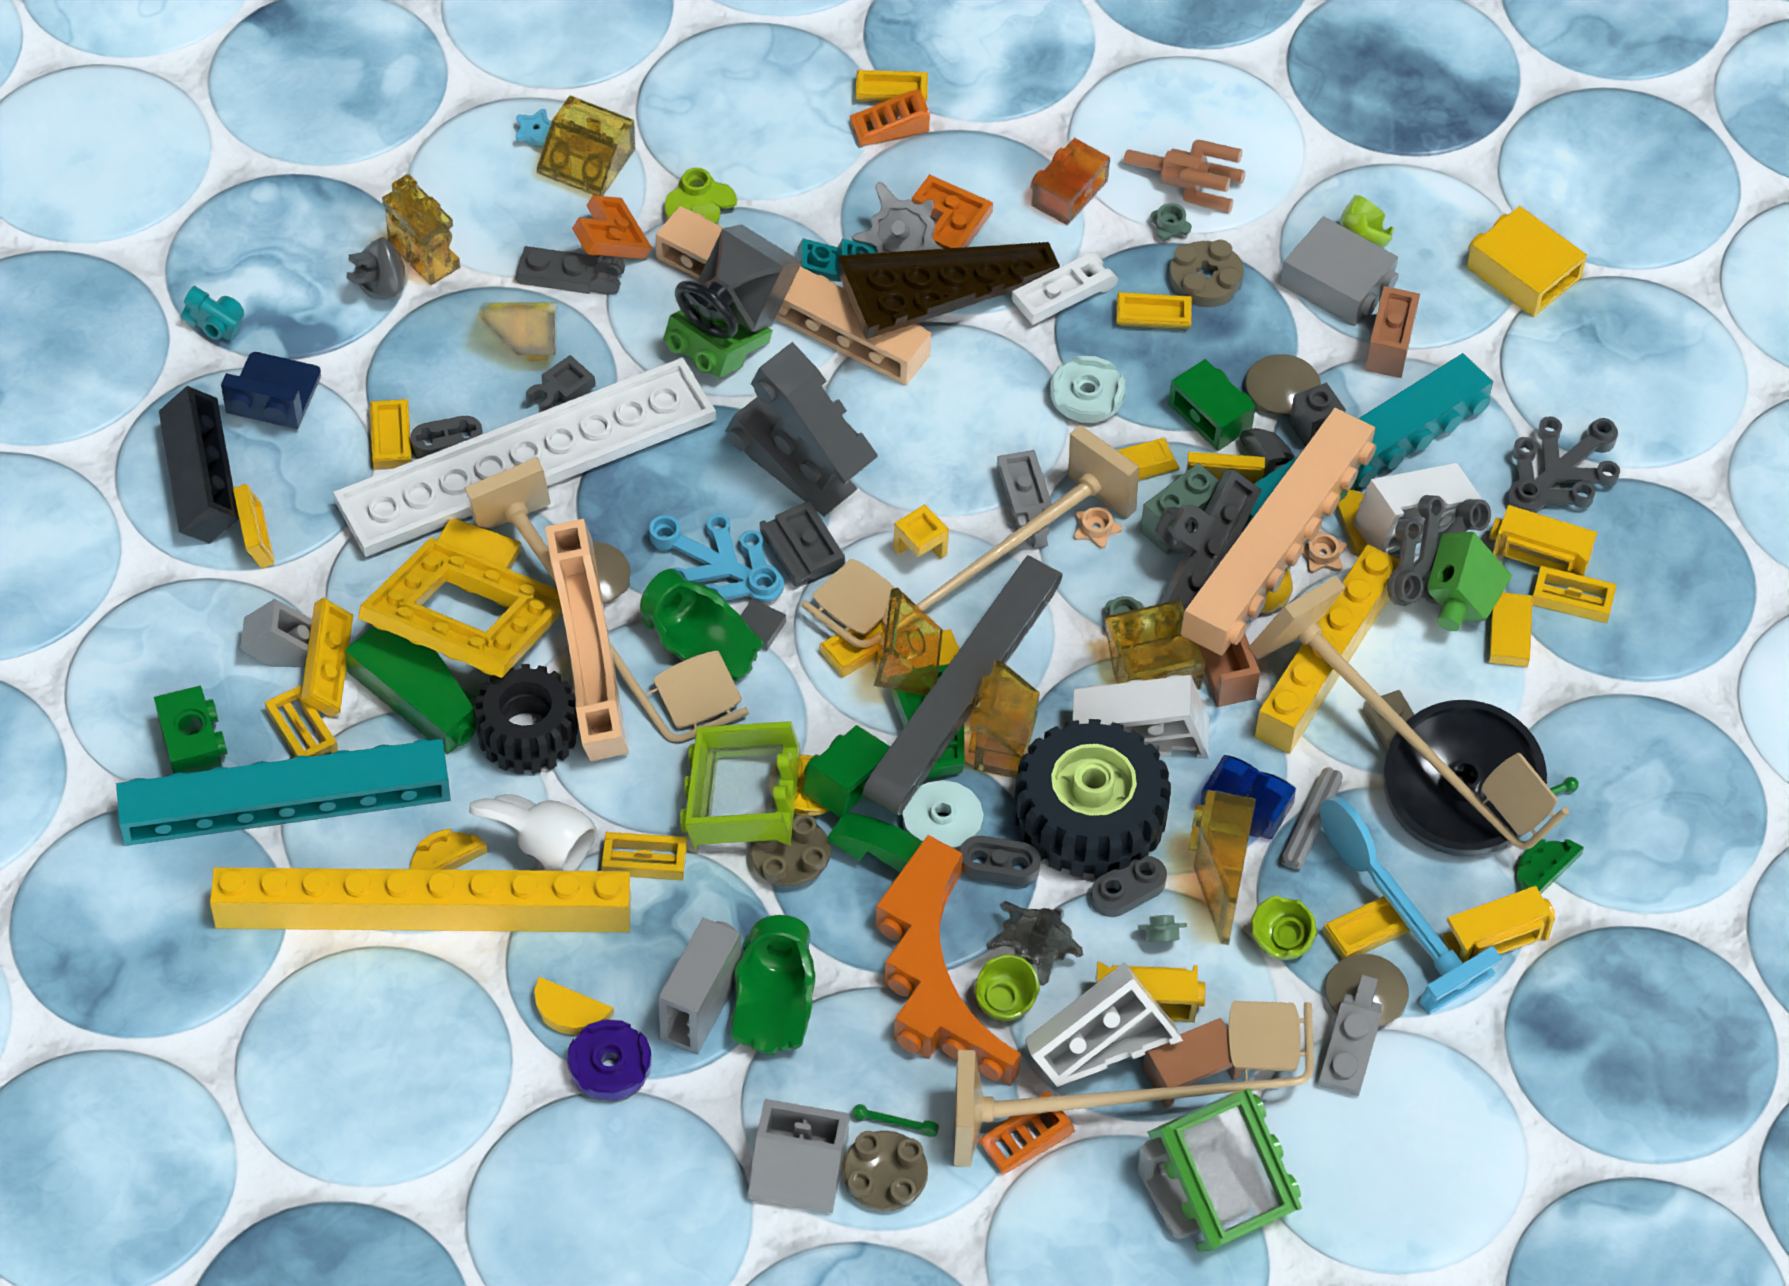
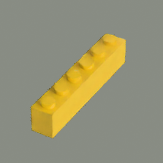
(1308, 675)

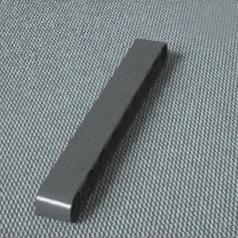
(958, 688)

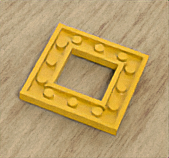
(399, 608)

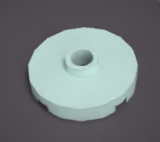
(1085, 375)
(947, 797)

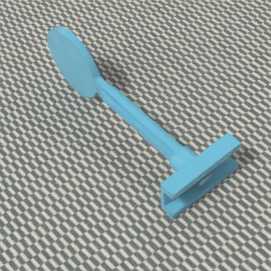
(1356, 848)

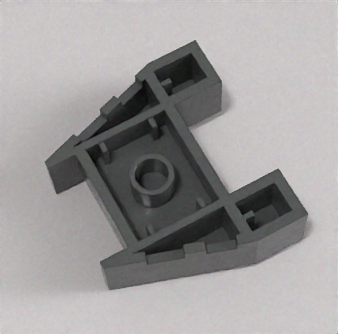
(800, 432)

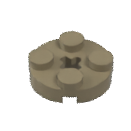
(1210, 256)

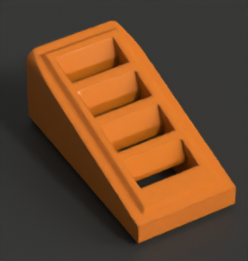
(908, 106)
(1049, 1137)

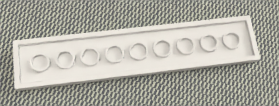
(564, 438)

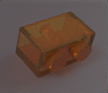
(1070, 181)

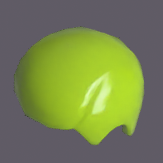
(1366, 220)
(1283, 927)
(1006, 988)

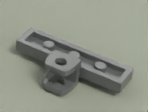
(1205, 535)

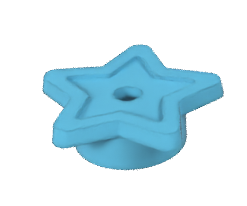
(533, 136)

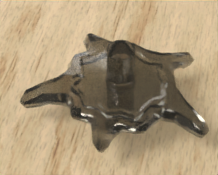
(1036, 937)

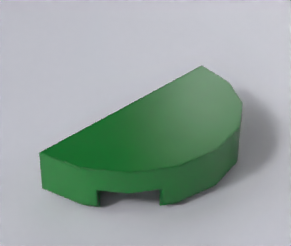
(1546, 863)

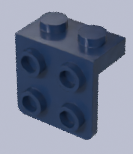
(271, 389)

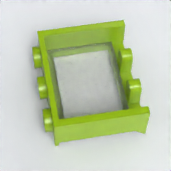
(742, 784)

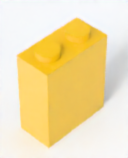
(1526, 260)

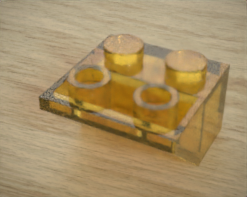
(586, 146)
(1149, 644)
(1003, 721)

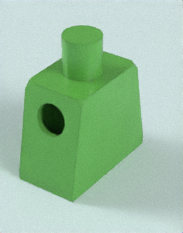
(1465, 579)

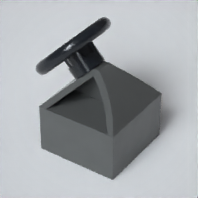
(739, 284)

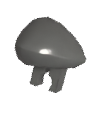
(378, 270)

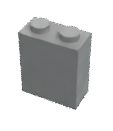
(1339, 271)
(699, 985)

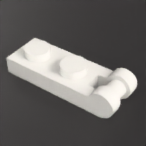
(1063, 287)

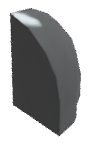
(1268, 445)

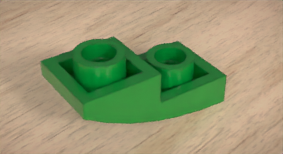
(859, 833)

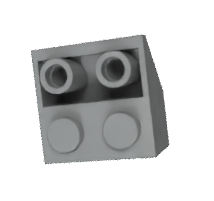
(798, 1155)

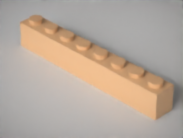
(810, 306)
(1278, 532)

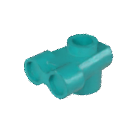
(215, 318)

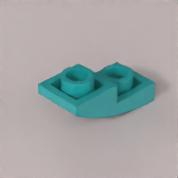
(822, 258)

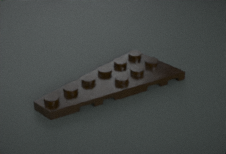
(917, 285)

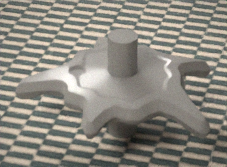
(899, 225)

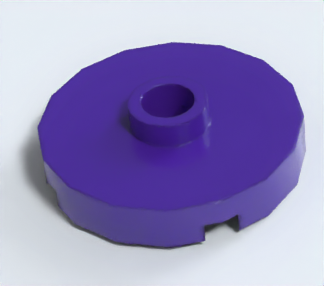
(604, 1042)

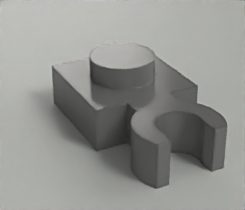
(561, 382)

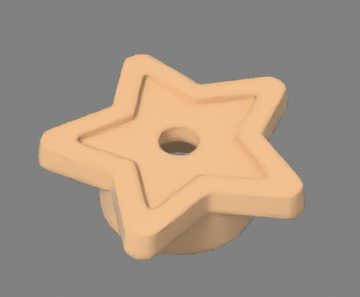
(1100, 517)
(1328, 544)

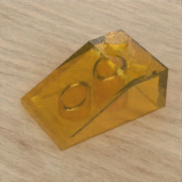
(1220, 843)

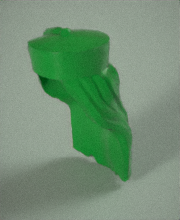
(698, 621)
(774, 986)

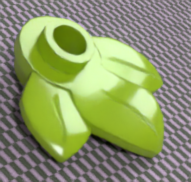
(701, 195)

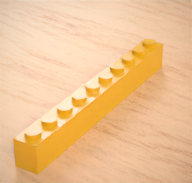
(421, 899)

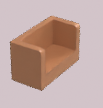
(1392, 332)
(1233, 675)
(1191, 1060)

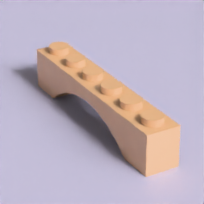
(588, 640)

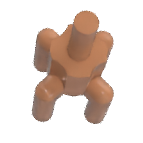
(1193, 171)

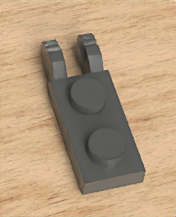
(570, 271)

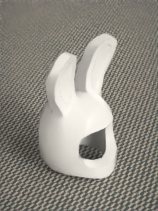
(546, 830)

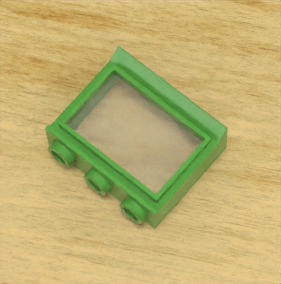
(1228, 1168)

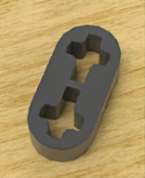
(443, 434)

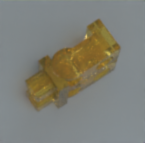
(421, 228)

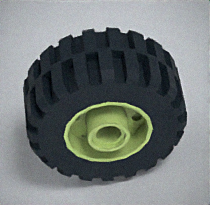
(1091, 797)

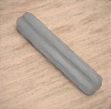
(1310, 821)

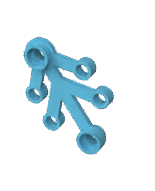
(721, 563)

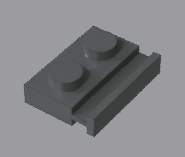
(802, 543)

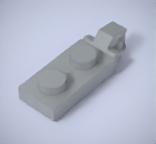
(1025, 490)
(1352, 1039)

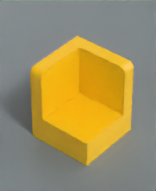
(921, 532)

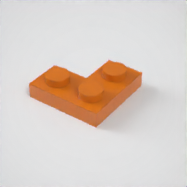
(957, 211)
(612, 230)

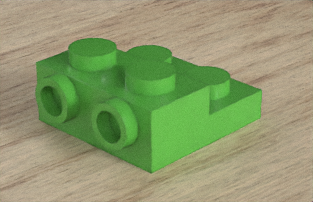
(712, 353)

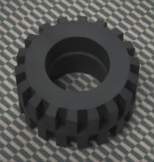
(526, 745)

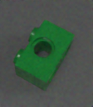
(186, 713)

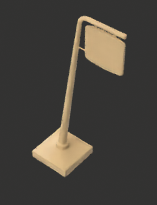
(860, 595)
(691, 689)
(1511, 787)
(1259, 1038)

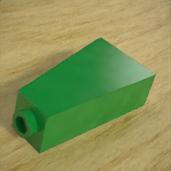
(414, 685)

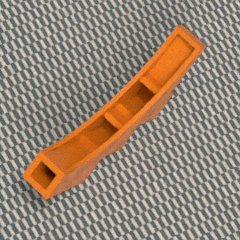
(917, 969)

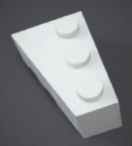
(1398, 498)
(1160, 710)
(1101, 1028)

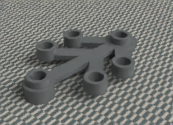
(1564, 468)
(1406, 581)

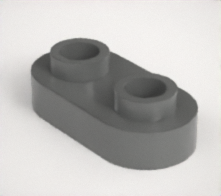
(999, 859)
(1132, 886)

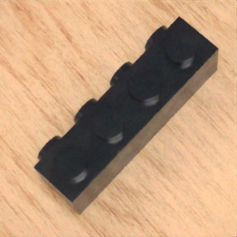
(198, 464)

